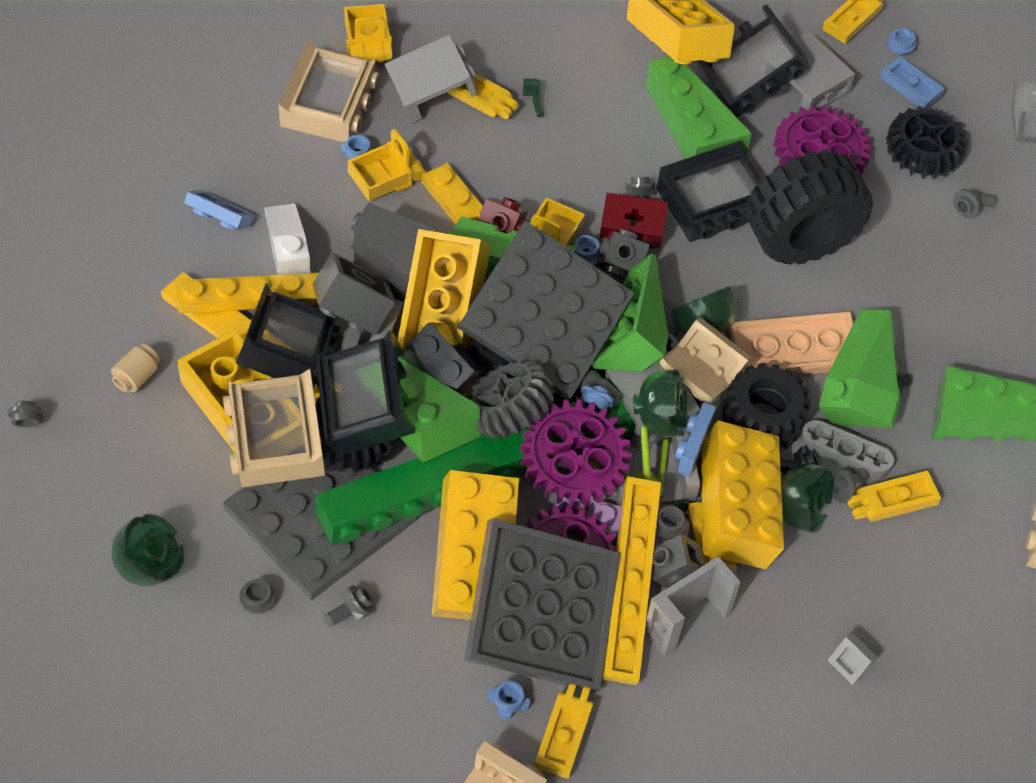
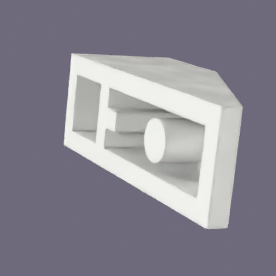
(287, 239)

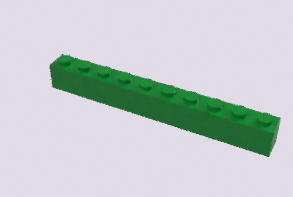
(417, 486)

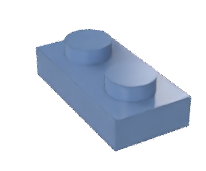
(912, 83)
(209, 205)
(689, 450)

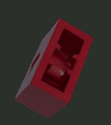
(647, 213)

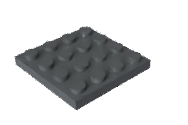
(546, 308)
(287, 529)
(542, 605)

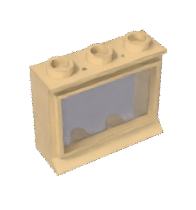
(328, 93)
(274, 430)

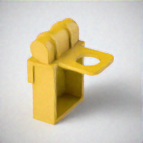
(368, 32)
(385, 168)
(558, 221)

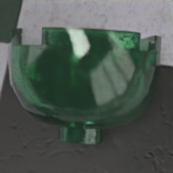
(716, 308)
(662, 403)
(804, 494)
(147, 551)

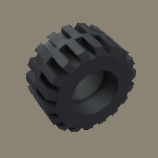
(773, 388)

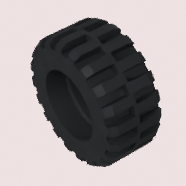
(809, 207)

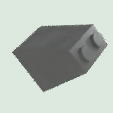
(386, 245)

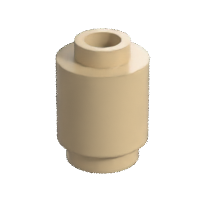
(135, 368)

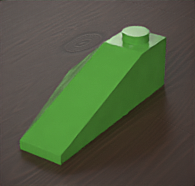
(641, 330)
(864, 375)

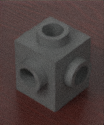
(634, 251)
(675, 560)

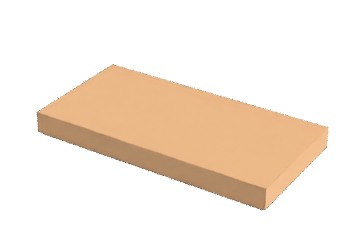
(797, 343)

